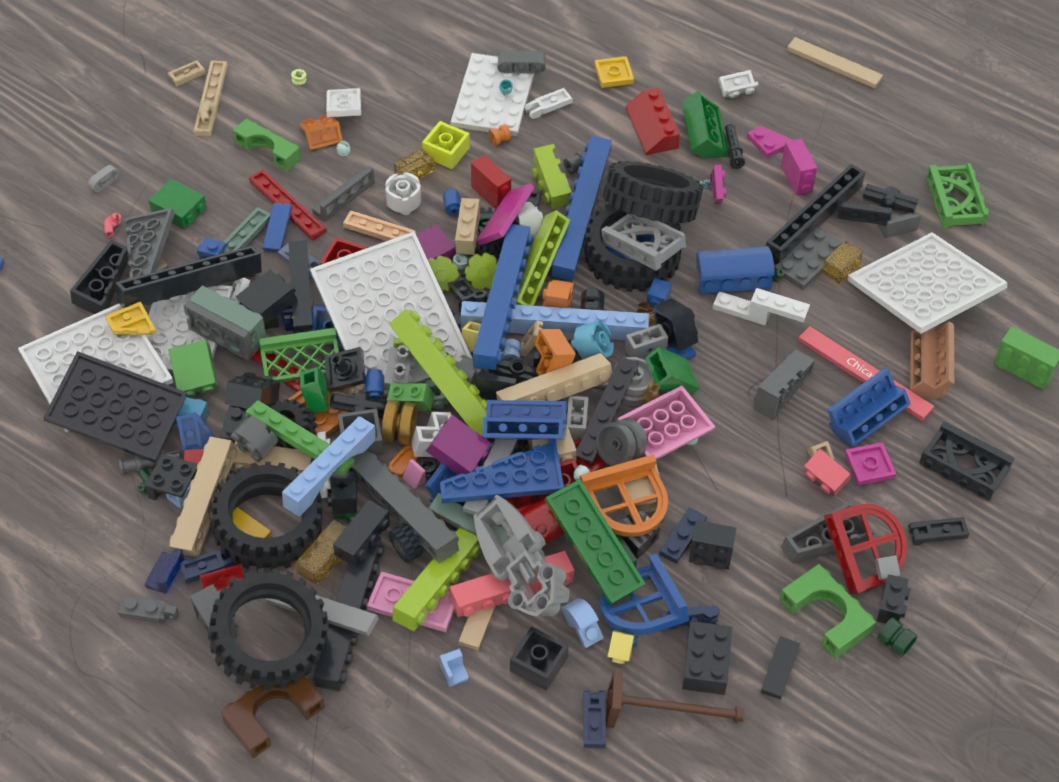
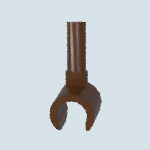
(645, 307)

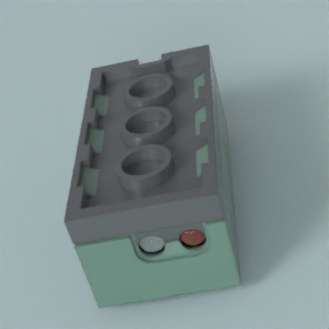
(225, 322)

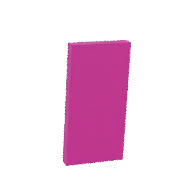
(505, 214)

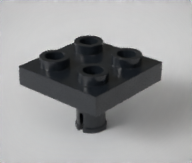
(345, 369)

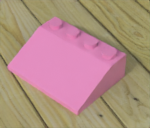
(670, 422)

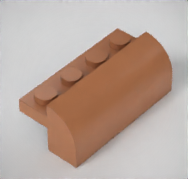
(932, 361)

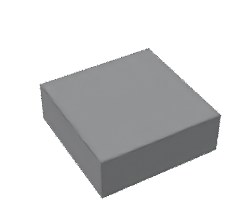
(887, 566)

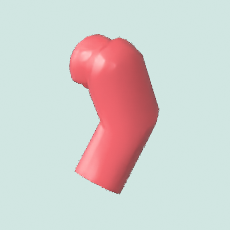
(110, 223)

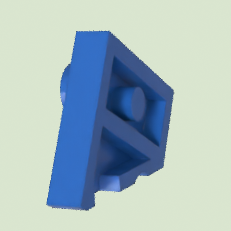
(193, 431)

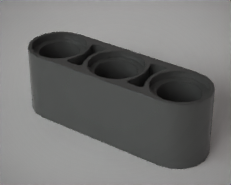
(521, 62)

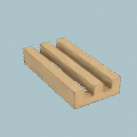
(186, 73)
(529, 338)

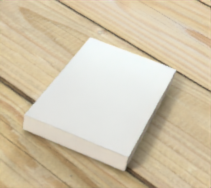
(343, 102)

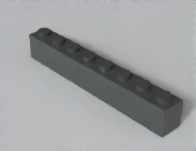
(404, 506)

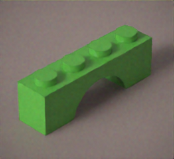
(251, 135)

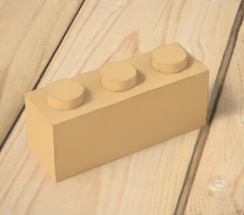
(467, 226)

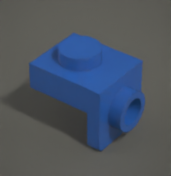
(210, 248)

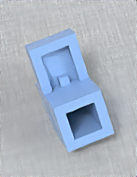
(583, 619)

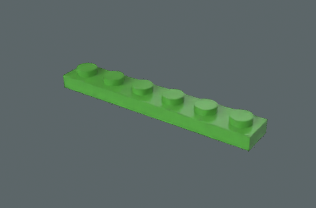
(293, 433)

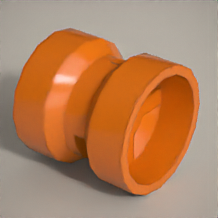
(498, 135)

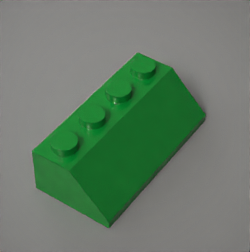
(704, 127)

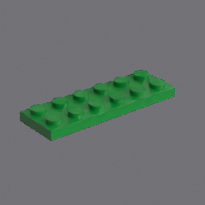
(594, 542)

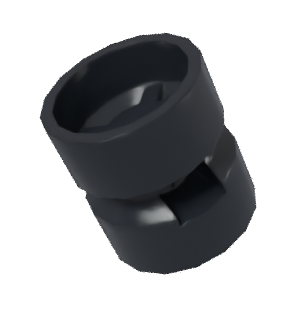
(592, 299)

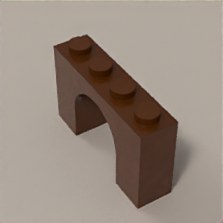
(241, 714)

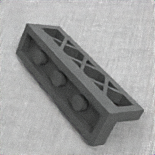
(344, 194)

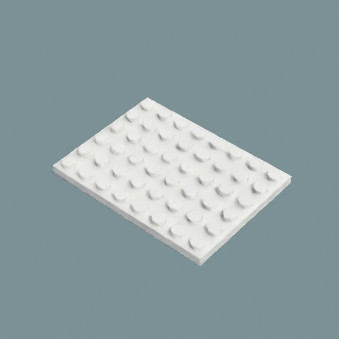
(373, 288)

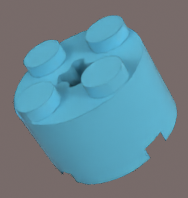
(592, 340)

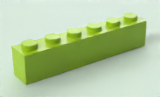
(541, 256)
(435, 582)

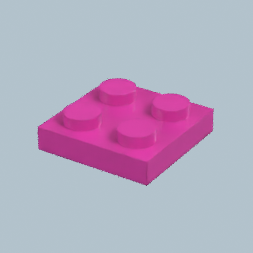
(870, 464)

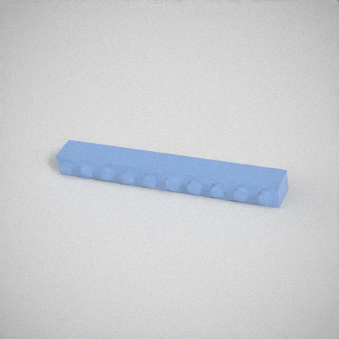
(561, 318)

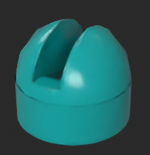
(504, 87)

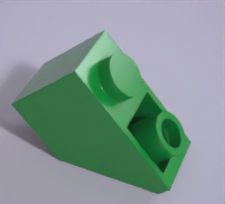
(314, 390)

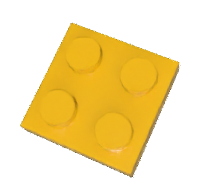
(614, 72)

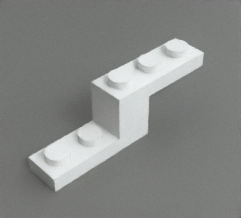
(761, 306)

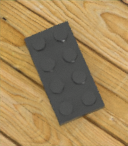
(807, 258)

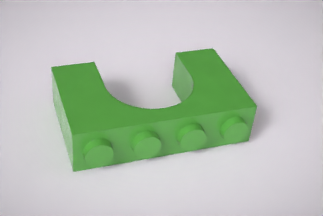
(819, 585)

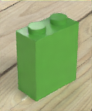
(194, 368)

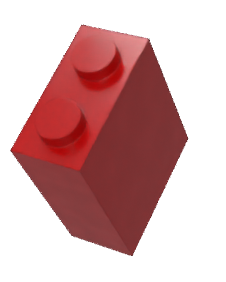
(489, 181)

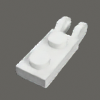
(548, 103)

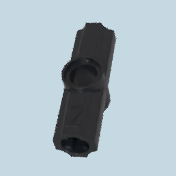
(890, 198)
(515, 369)
(356, 402)

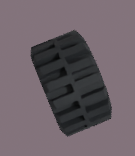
(303, 416)

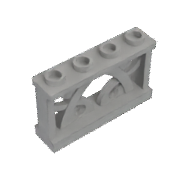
(666, 239)

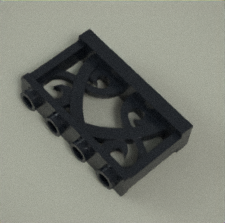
(968, 444)

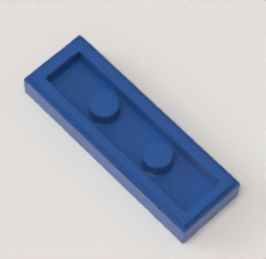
(277, 227)

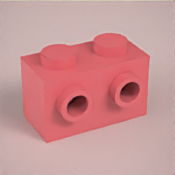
(827, 473)

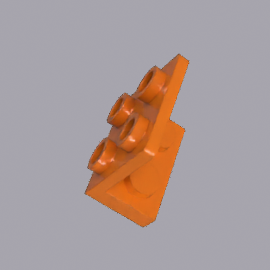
(321, 131)

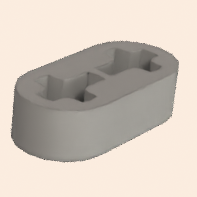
(103, 178)

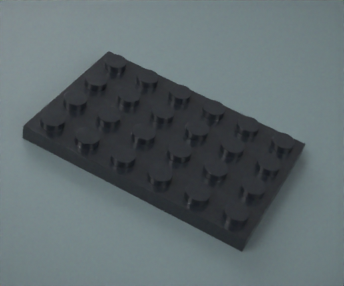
(115, 406)

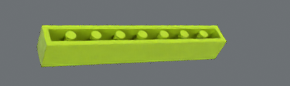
(441, 368)

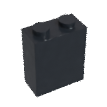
(268, 296)

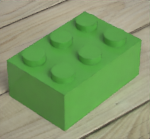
(1027, 358)

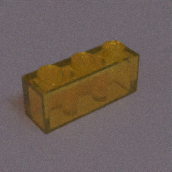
(320, 556)

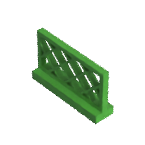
(295, 342)

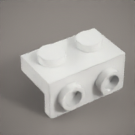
(737, 84)

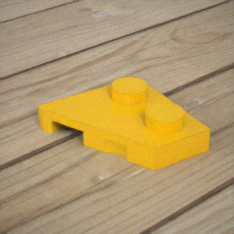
(131, 321)

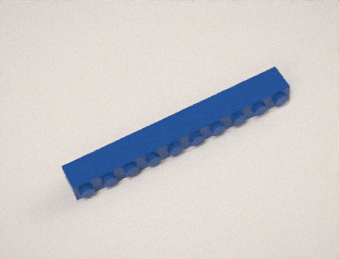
(581, 207)
(502, 297)

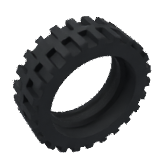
(652, 192)
(616, 270)
(253, 550)
(275, 587)

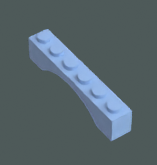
(306, 486)

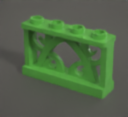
(939, 177)

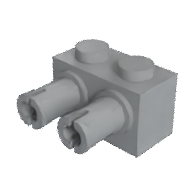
(398, 366)

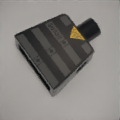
(640, 544)

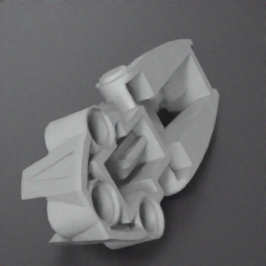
(520, 560)

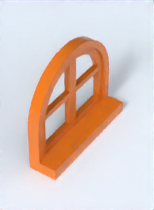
(625, 473)

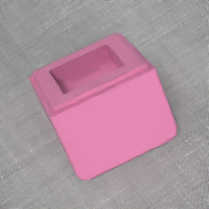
(414, 474)

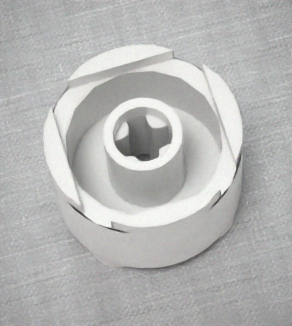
(403, 193)

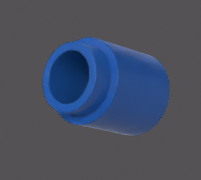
(452, 201)
(374, 383)

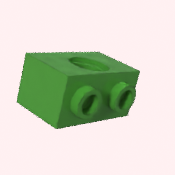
(412, 392)

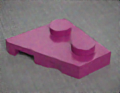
(767, 141)

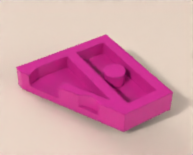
(717, 176)

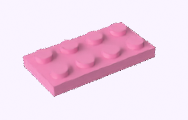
(392, 587)

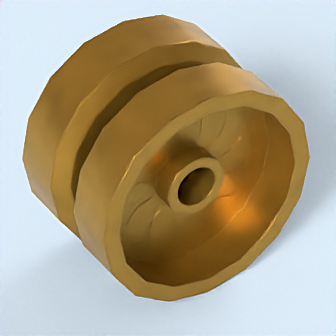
(399, 422)

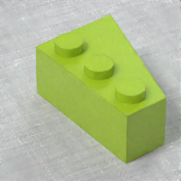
(549, 177)

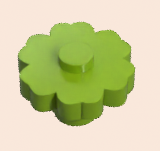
(481, 270)
(443, 271)

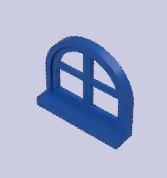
(666, 591)

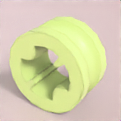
(298, 73)

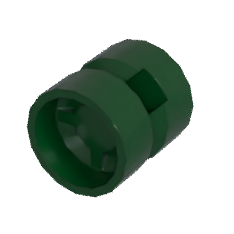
(899, 638)

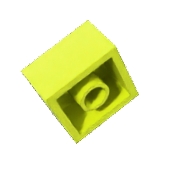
(446, 144)

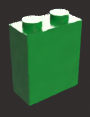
(183, 200)
(671, 371)

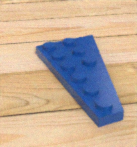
(513, 476)

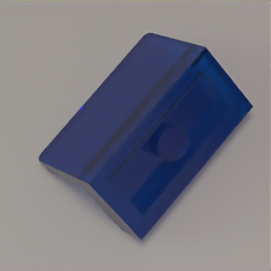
(165, 571)

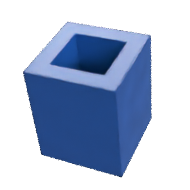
(658, 292)

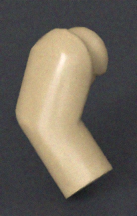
(203, 112)

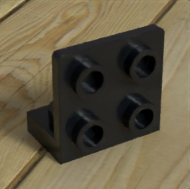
(170, 477)

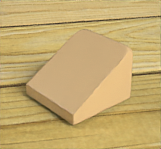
(824, 446)

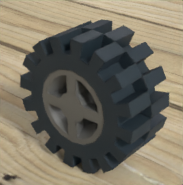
(405, 542)

